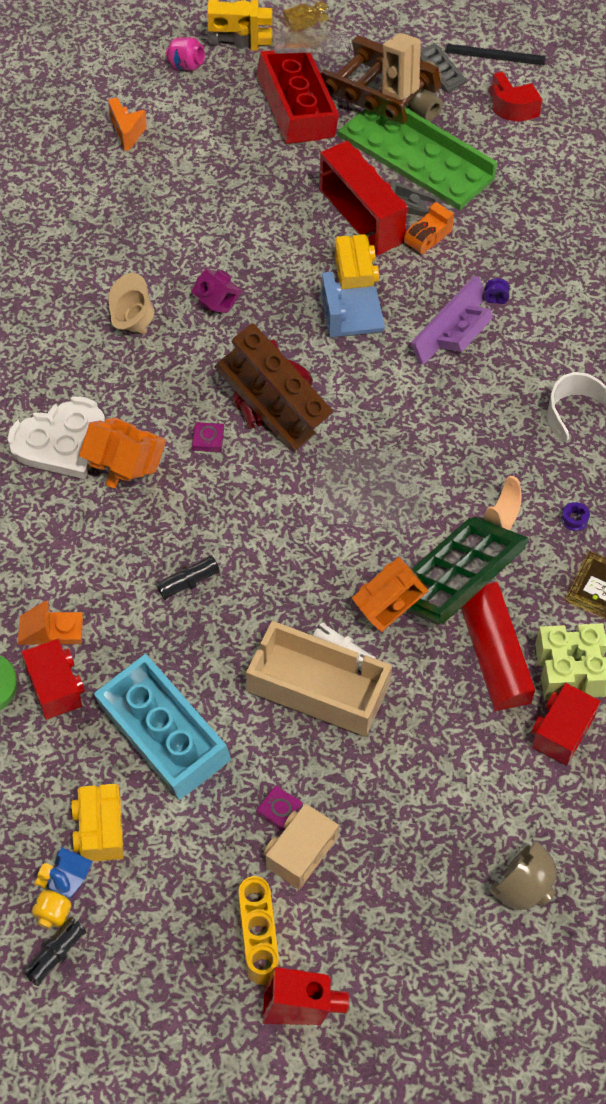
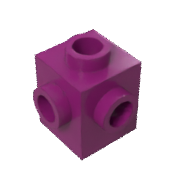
(216, 290)

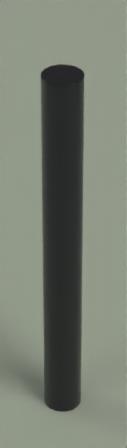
(495, 54)

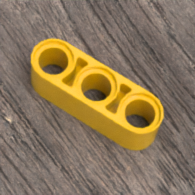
(253, 915)

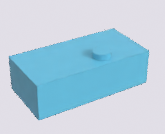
(163, 726)

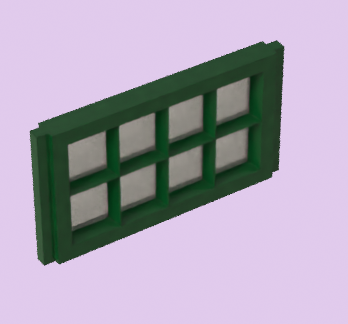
(463, 567)

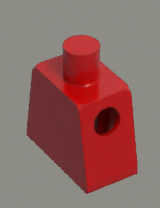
(289, 1001)

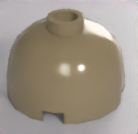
(527, 879)

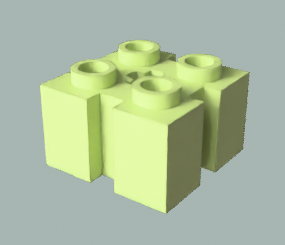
(572, 659)

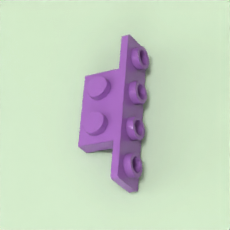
(455, 324)

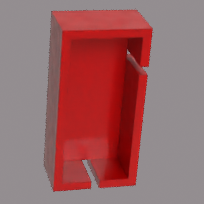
(362, 196)

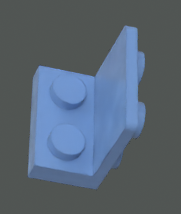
(350, 310)

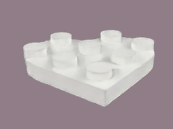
(56, 437)

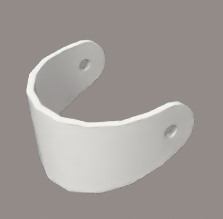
(572, 384)

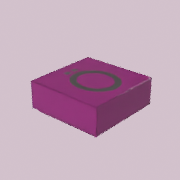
(208, 437)
(278, 807)

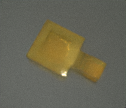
(304, 16)

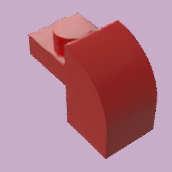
(514, 103)

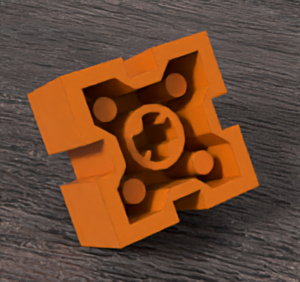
(122, 448)

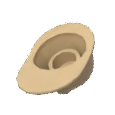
(130, 304)

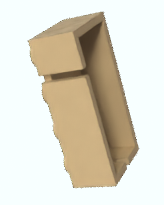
(318, 678)

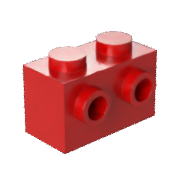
(53, 679)
(565, 723)

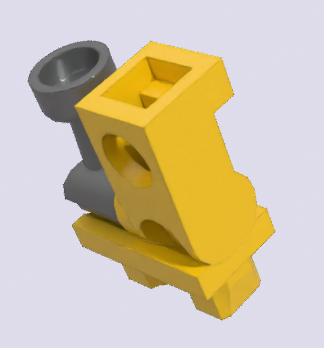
(239, 23)

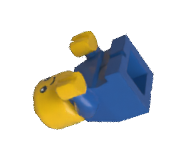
(62, 883)

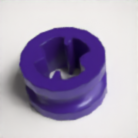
(497, 291)
(571, 524)

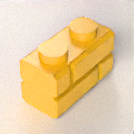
(354, 262)
(99, 823)

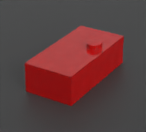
(297, 96)

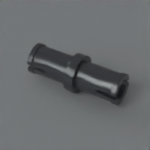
(188, 577)
(54, 951)

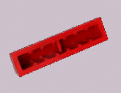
(498, 649)

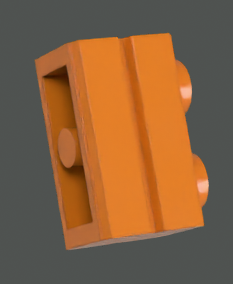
(390, 594)

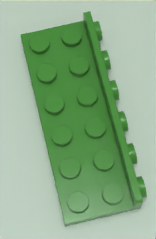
(423, 155)

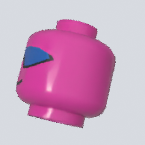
(185, 54)

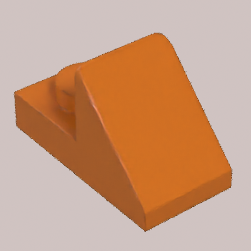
(127, 125)
(42, 626)

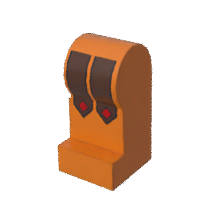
(430, 228)

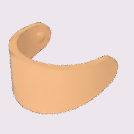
(507, 505)

